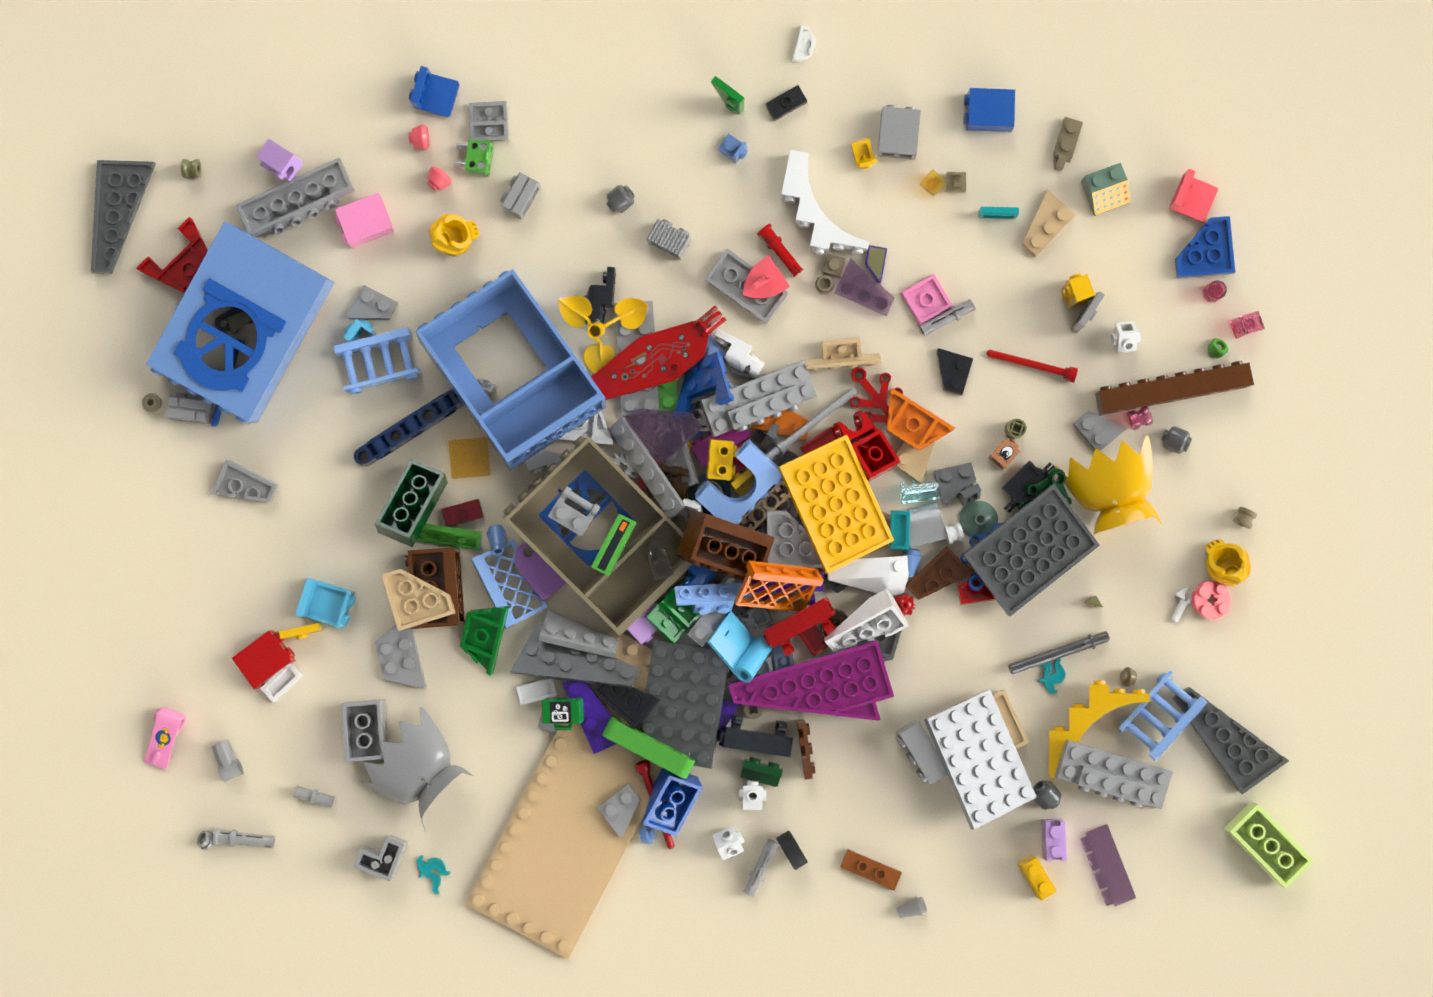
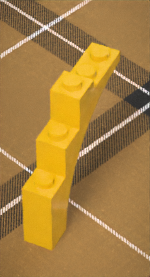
(1082, 717)

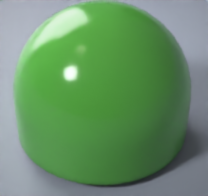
(1214, 351)

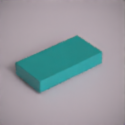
(998, 212)
(900, 529)

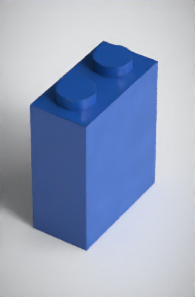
(989, 109)

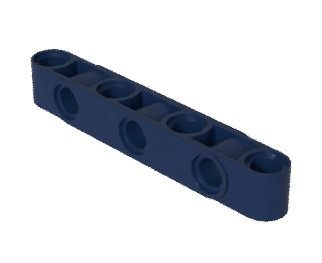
(409, 428)

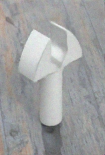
(1182, 604)

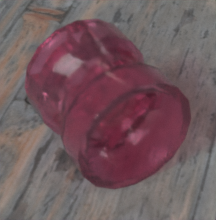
(1218, 291)
(1140, 418)

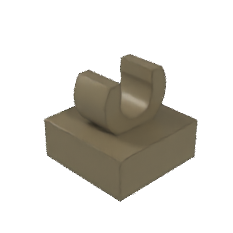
(956, 182)

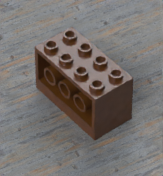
(722, 545)
(446, 577)

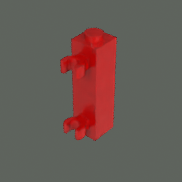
(798, 623)

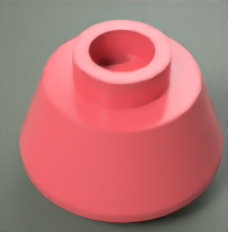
(419, 137)
(438, 179)

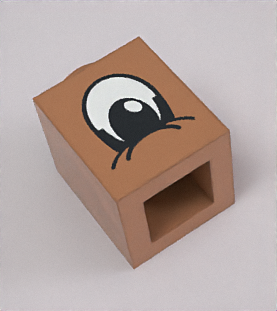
(1005, 453)

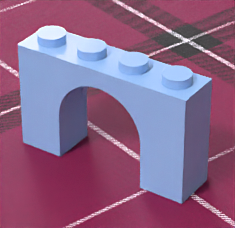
(731, 508)

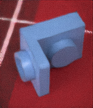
(733, 148)

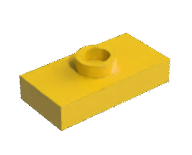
(300, 632)

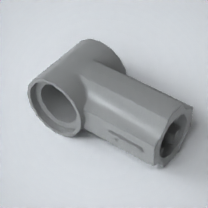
(229, 765)

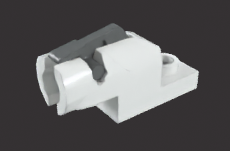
(738, 356)

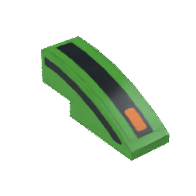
(614, 545)

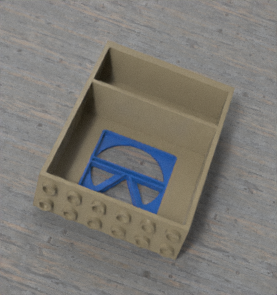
(631, 586)

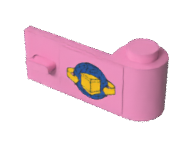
(166, 727)

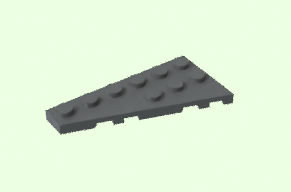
(1233, 746)

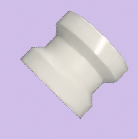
(954, 533)

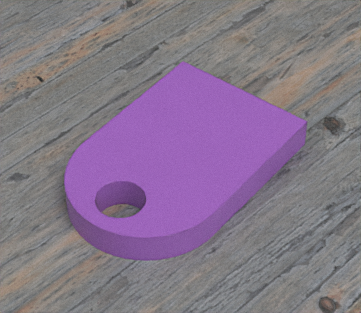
(537, 573)

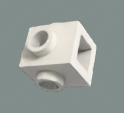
(1125, 337)
(752, 803)
(728, 842)

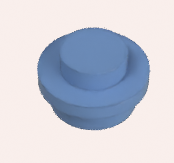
(647, 835)

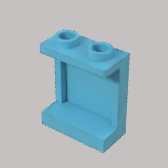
(325, 603)

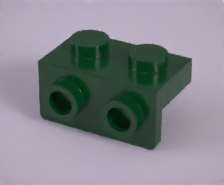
(764, 773)

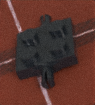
(1016, 485)

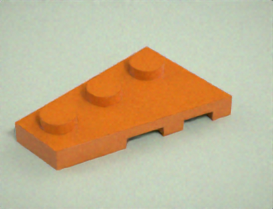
(788, 422)

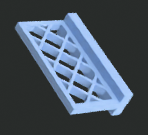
(494, 591)

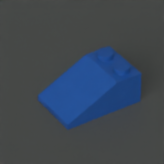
(671, 801)

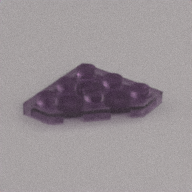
(663, 431)

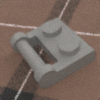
(571, 517)

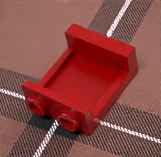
(264, 658)

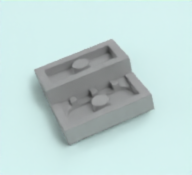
(489, 121)
(926, 525)

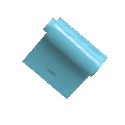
(739, 648)

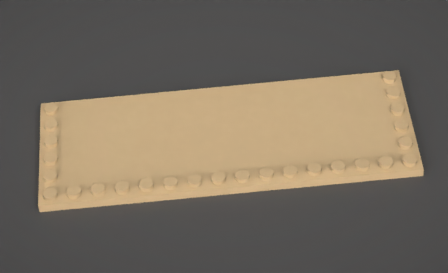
(558, 843)

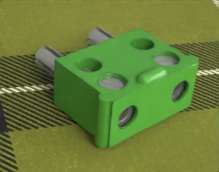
(480, 157)

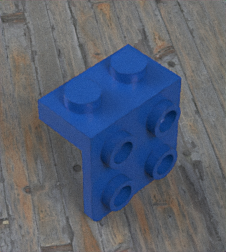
(433, 93)

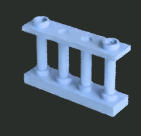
(364, 346)
(1170, 734)

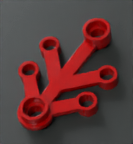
(878, 401)

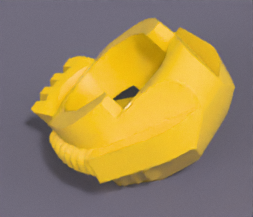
(452, 234)
(1227, 563)

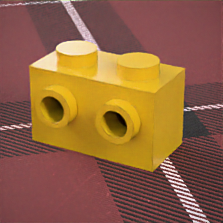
(1077, 290)
(721, 459)

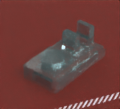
(919, 492)

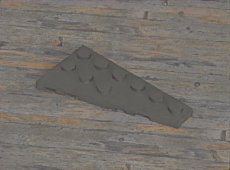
(117, 199)
(571, 664)

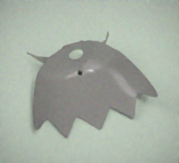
(419, 756)

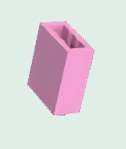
(364, 220)

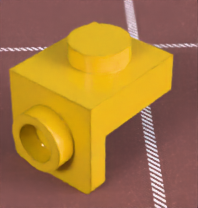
(863, 153)

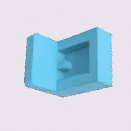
(354, 330)

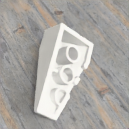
(873, 618)

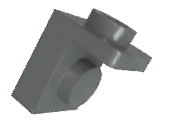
(969, 494)

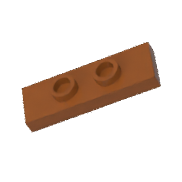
(871, 869)

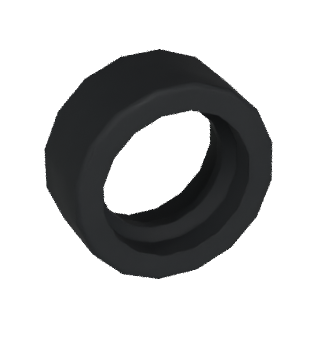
(792, 850)

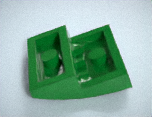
(670, 618)

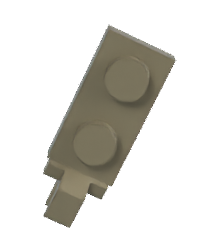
(1066, 142)

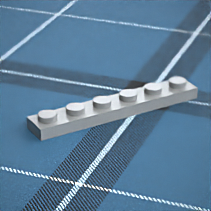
(647, 467)

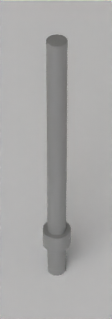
(782, 446)

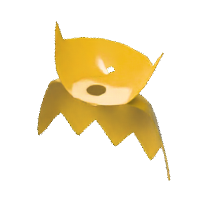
(1106, 480)

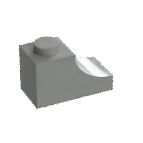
(705, 627)

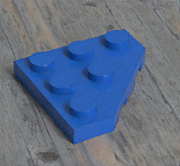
(1208, 251)

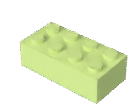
(1268, 845)

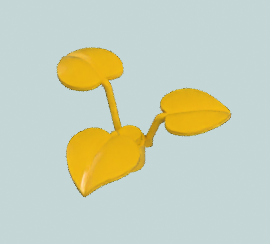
(578, 308)

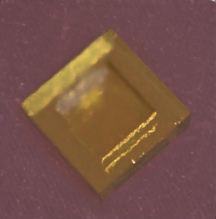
(933, 182)

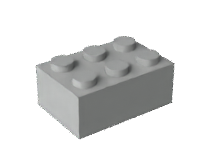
(364, 729)
(921, 752)

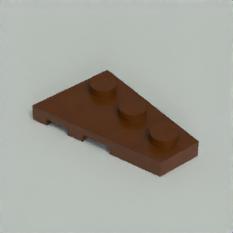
(938, 574)
(805, 748)

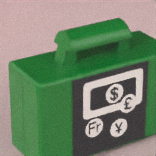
(562, 711)

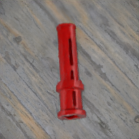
(774, 242)

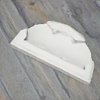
(804, 45)

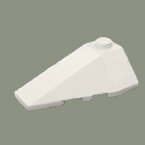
(874, 574)

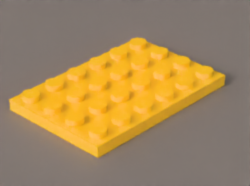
(836, 504)

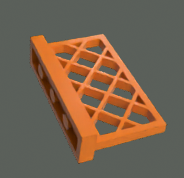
(782, 575)

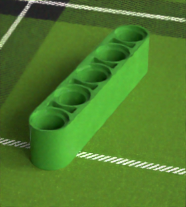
(648, 747)

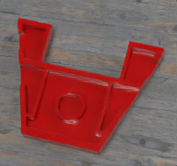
(184, 266)

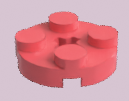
(1221, 600)

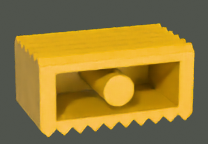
(1037, 877)

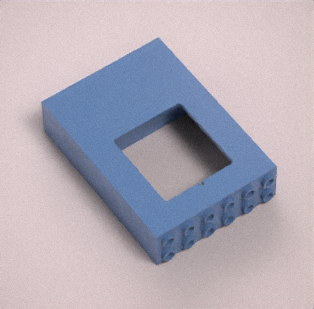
(535, 411)

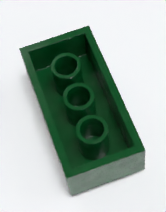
(411, 503)

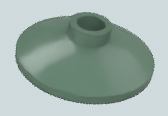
(969, 516)

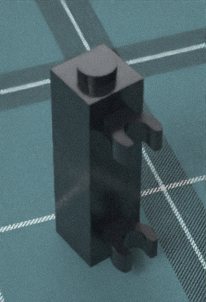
(755, 741)

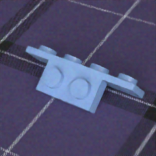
(709, 597)

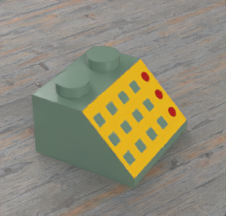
(1106, 189)

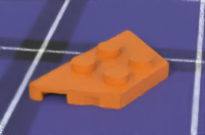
(913, 422)

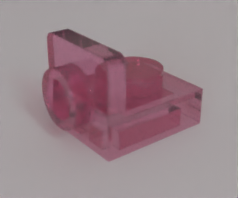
(1247, 324)

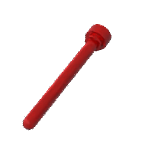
(1067, 373)
(643, 768)

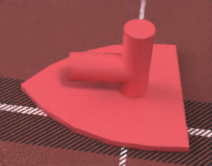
(764, 280)

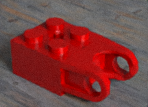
(870, 446)

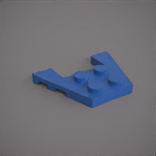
(703, 378)

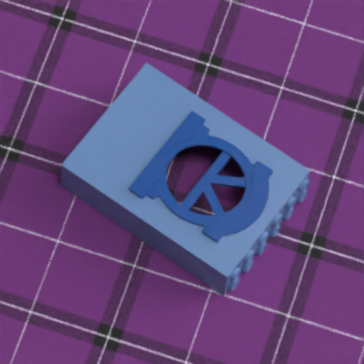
(272, 290)

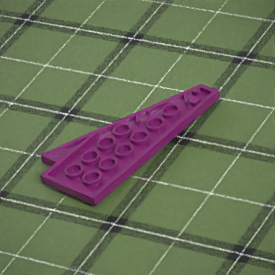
(834, 684)

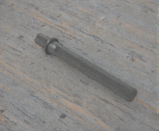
(1054, 654)

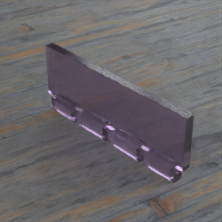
(1112, 871)

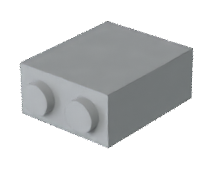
(898, 132)

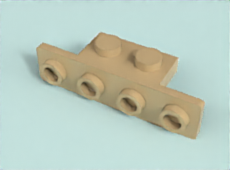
(842, 353)

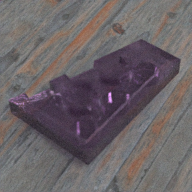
(863, 290)

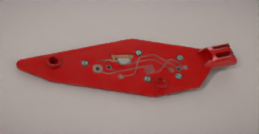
(657, 357)

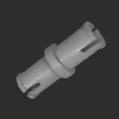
(313, 796)

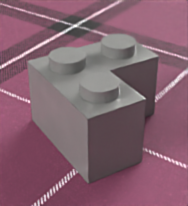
(383, 862)

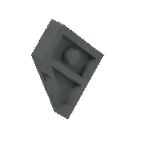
(953, 480)

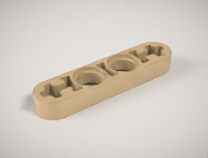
(763, 506)

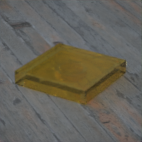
(469, 458)

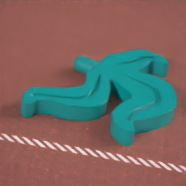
(1057, 677)
(433, 863)

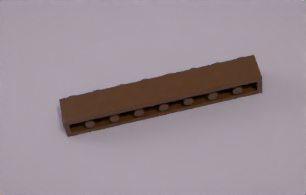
(1175, 388)

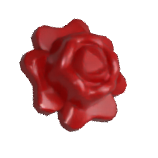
(905, 604)

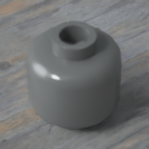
(620, 198)
(1176, 440)
(1047, 795)

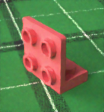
(1193, 197)

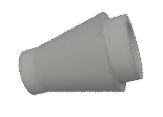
(913, 907)

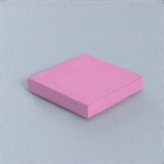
(926, 299)

